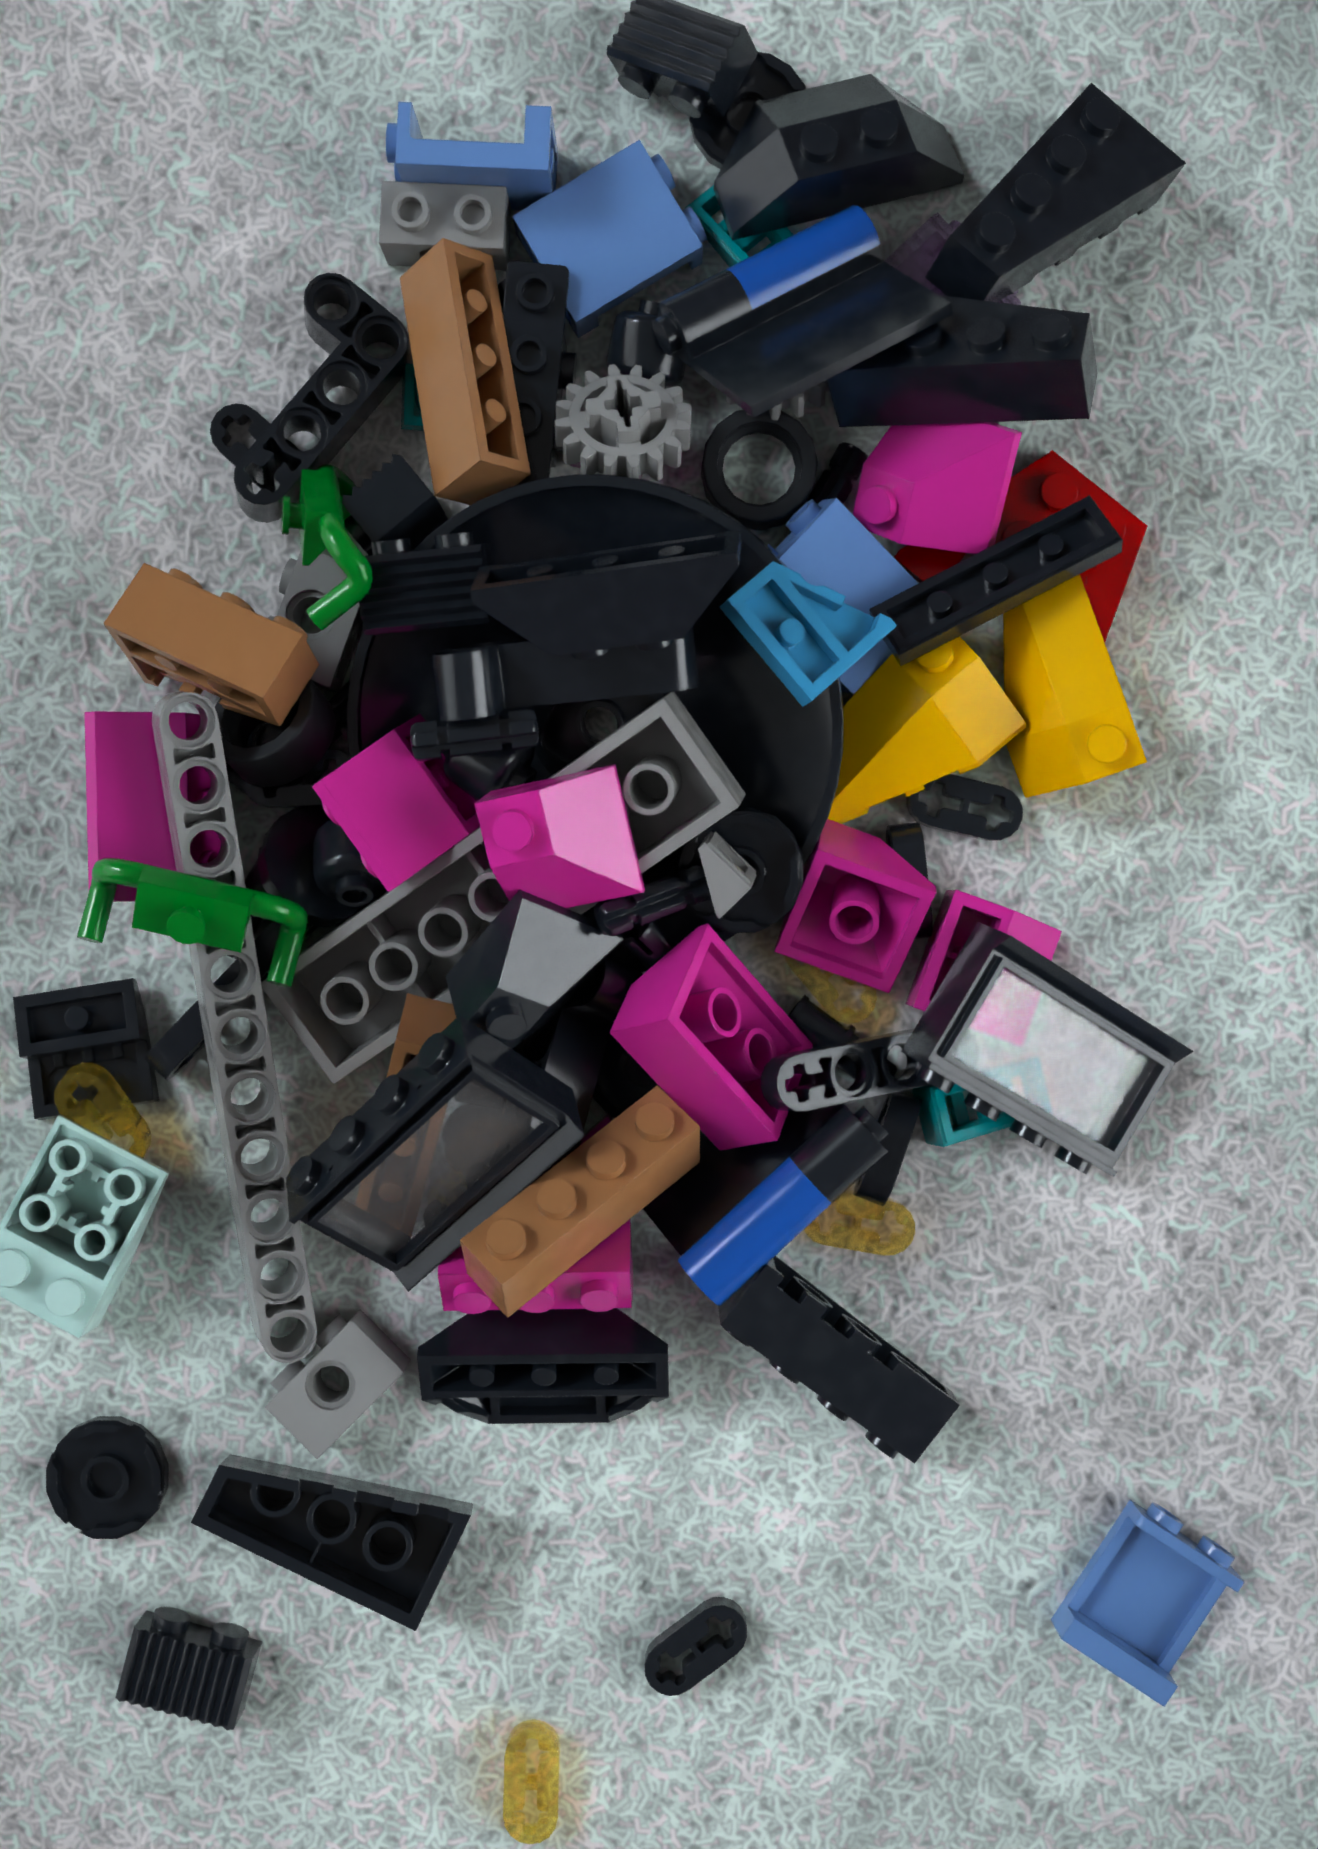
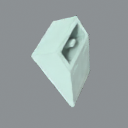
(75, 1226)

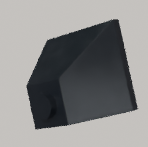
(526, 967)

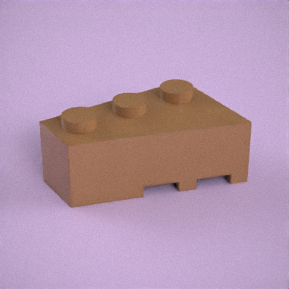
(211, 644)

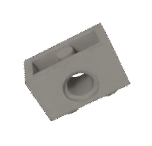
(421, 214)
(338, 641)
(322, 1415)

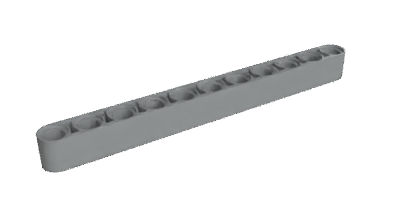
(253, 1057)

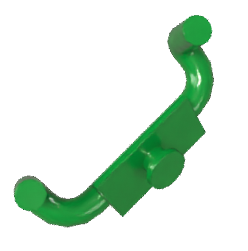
(322, 527)
(194, 911)

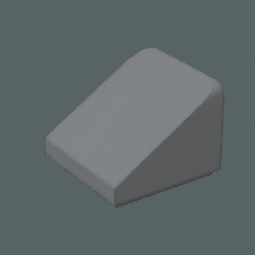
(726, 873)

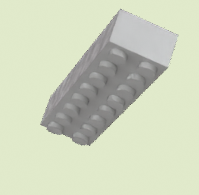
(358, 976)

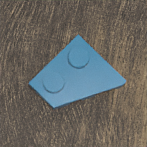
(802, 629)

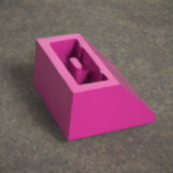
(397, 807)
(953, 926)

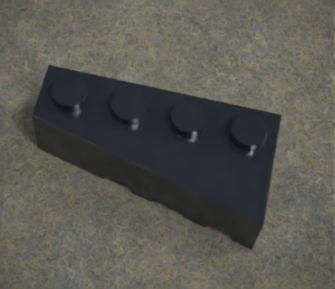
(1059, 196)
(976, 368)
(838, 1359)
(338, 1531)

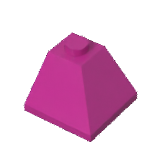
(938, 484)
(562, 838)
(856, 908)

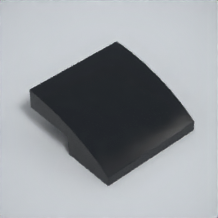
(85, 1025)

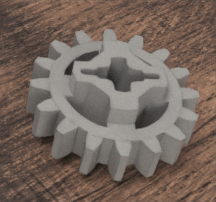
(623, 424)

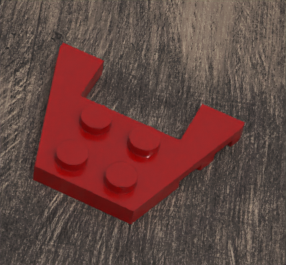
(1033, 496)

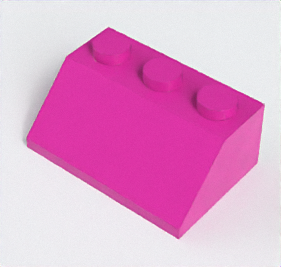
(127, 795)
(706, 1037)
(593, 1283)

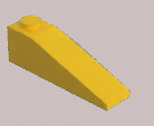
(1065, 693)
(920, 726)

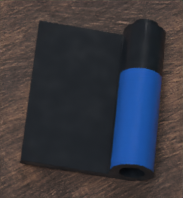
(796, 313)
(756, 1198)

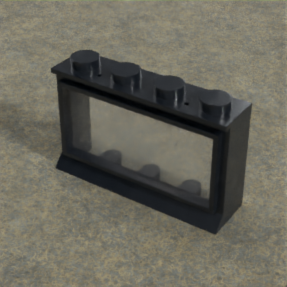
(1041, 1050)
(435, 1152)

